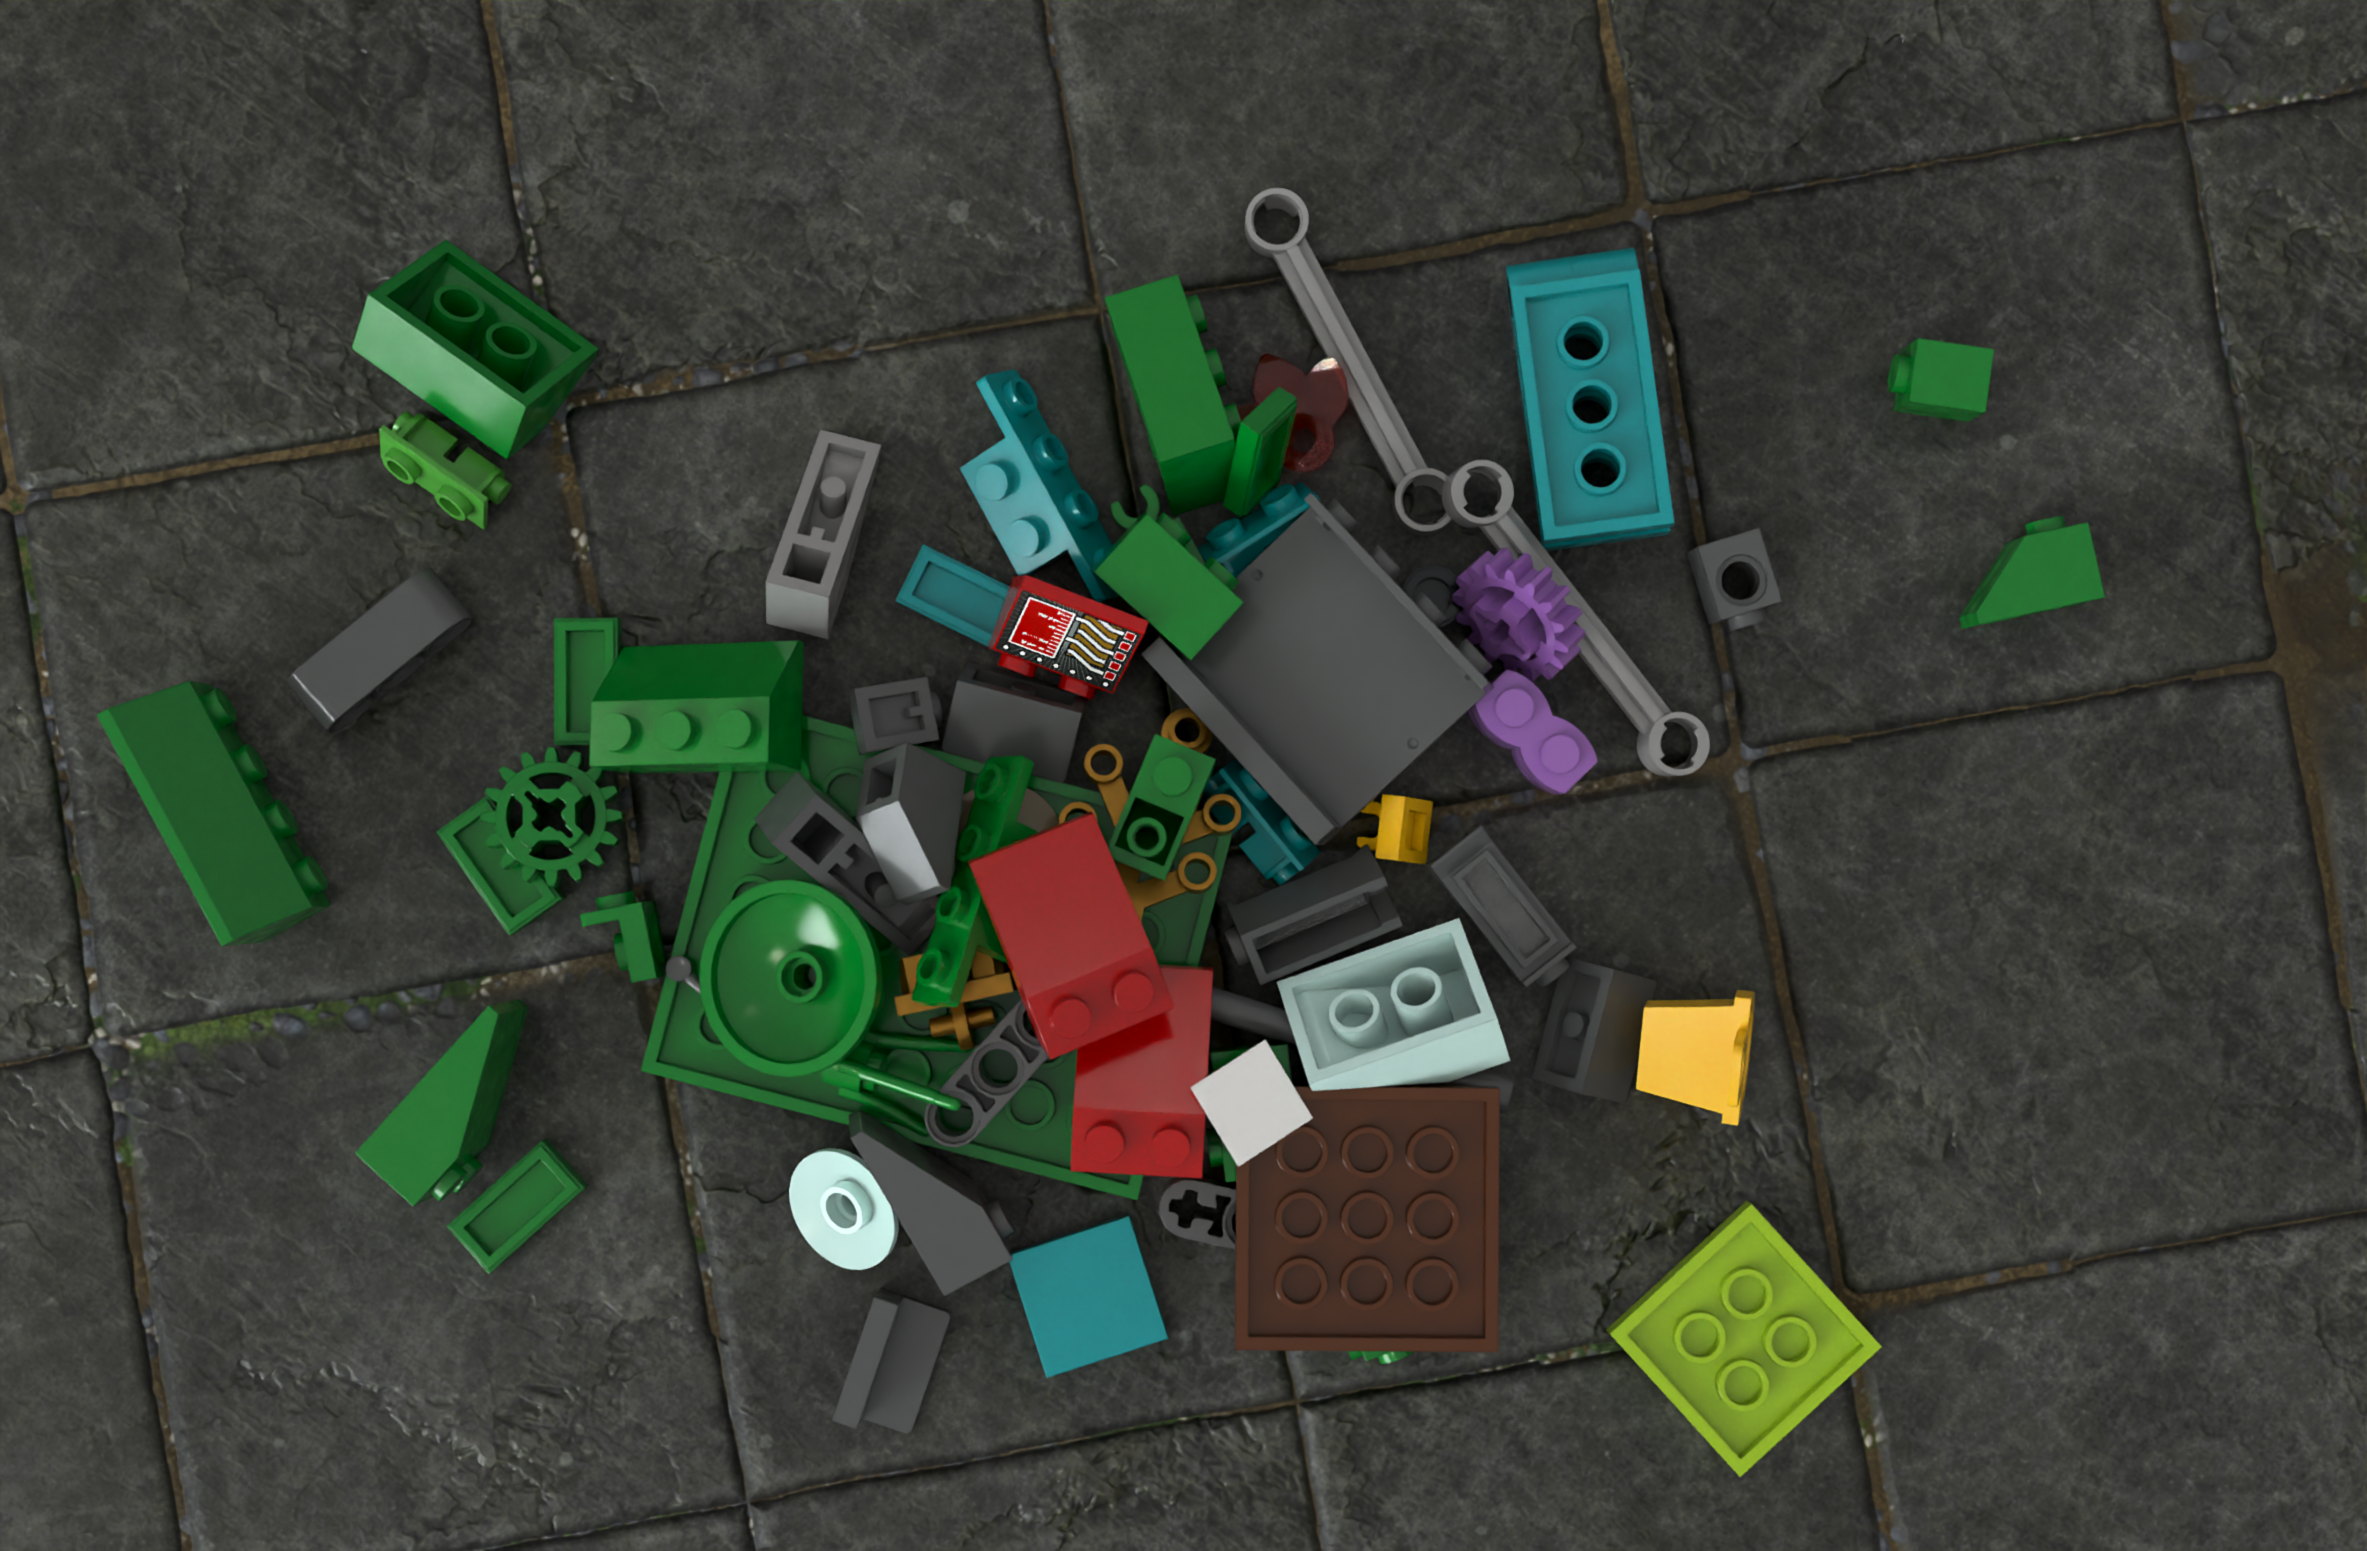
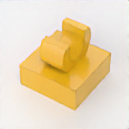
(1401, 829)

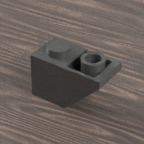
(912, 819)

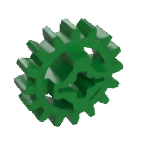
(530, 839)

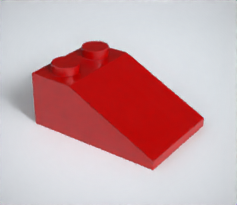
(1071, 935)
(1135, 1088)

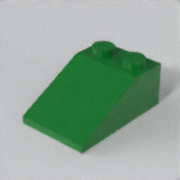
(450, 1115)

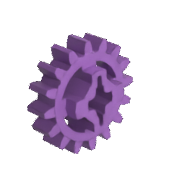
(1518, 614)

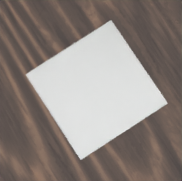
(1251, 1103)

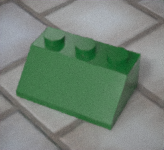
(472, 347)
(700, 709)

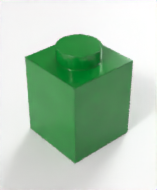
(1941, 379)

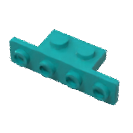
(1032, 490)

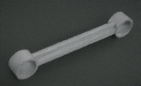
(1341, 341)
(1598, 646)

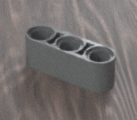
(379, 650)
(977, 1090)

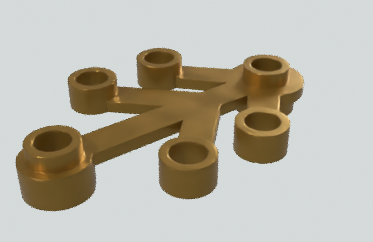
(1115, 796)

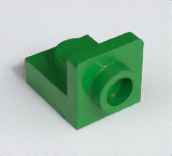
(640, 941)

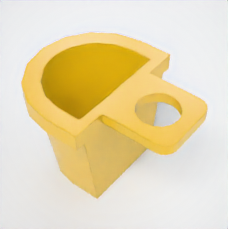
(1698, 1052)

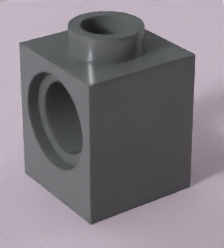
(1748, 554)

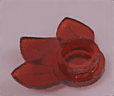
(1320, 401)

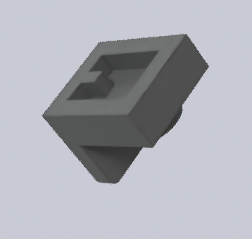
(895, 715)

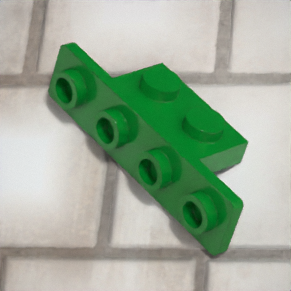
(961, 915)

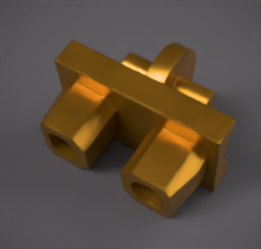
(984, 980)

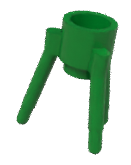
(865, 1071)

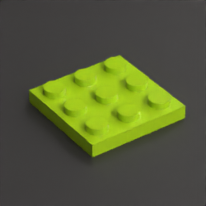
(1743, 1338)

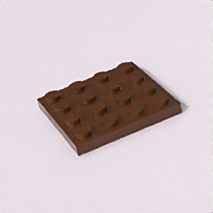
(1373, 1225)

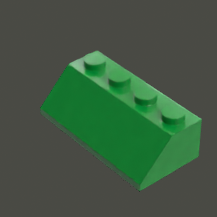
(216, 812)

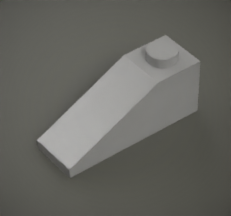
(821, 535)

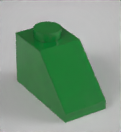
(2037, 574)

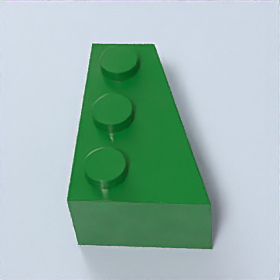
(1177, 390)

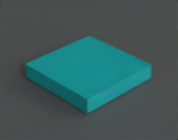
(1088, 1295)

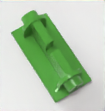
(418, 453)

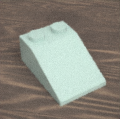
(1395, 1014)

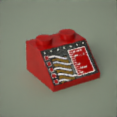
(1065, 636)

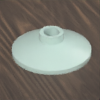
(842, 1209)

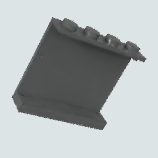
(1326, 672)

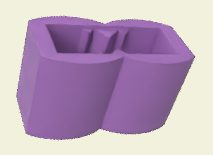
(1543, 746)

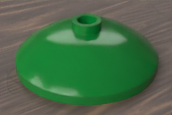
(758, 985)

